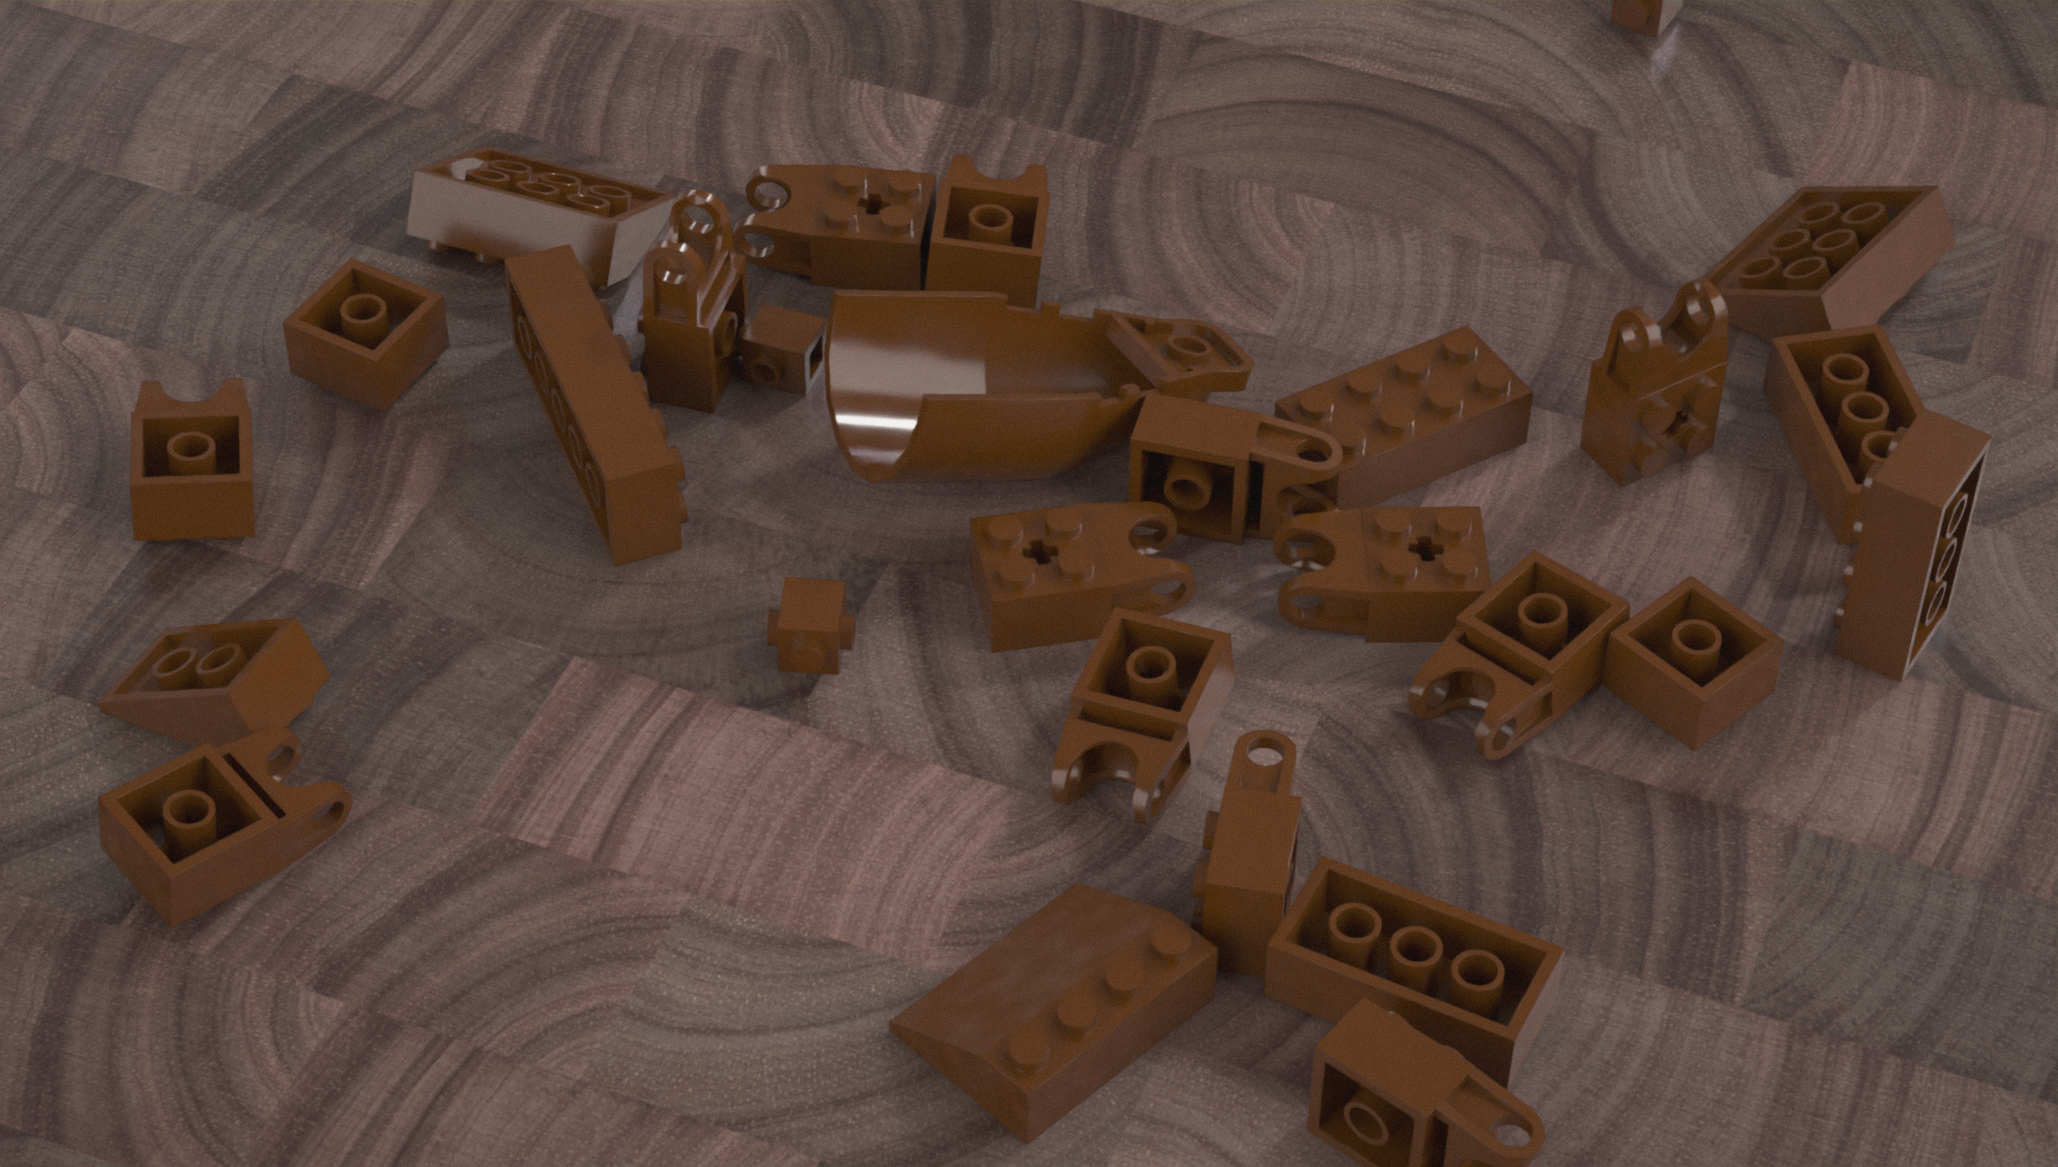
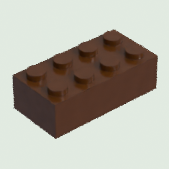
(1839, 408)
(1413, 417)
(1910, 543)
(1416, 956)

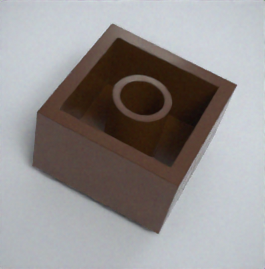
(366, 334)
(1692, 662)

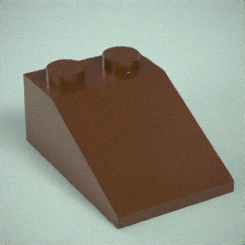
(219, 681)

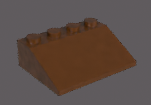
(522, 205)
(1832, 258)
(1061, 1005)

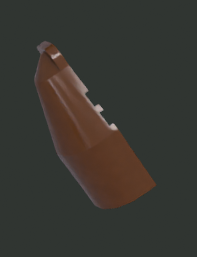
(1002, 390)

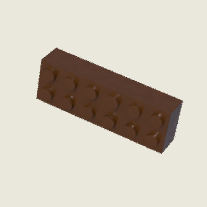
(596, 405)

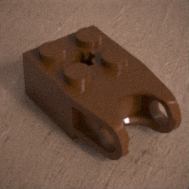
(843, 225)
(989, 232)
(693, 307)
(1658, 386)
(192, 465)
(1226, 468)
(1065, 569)
(1385, 570)
(1521, 653)
(1143, 710)
(216, 822)
(1252, 858)
(1409, 1101)

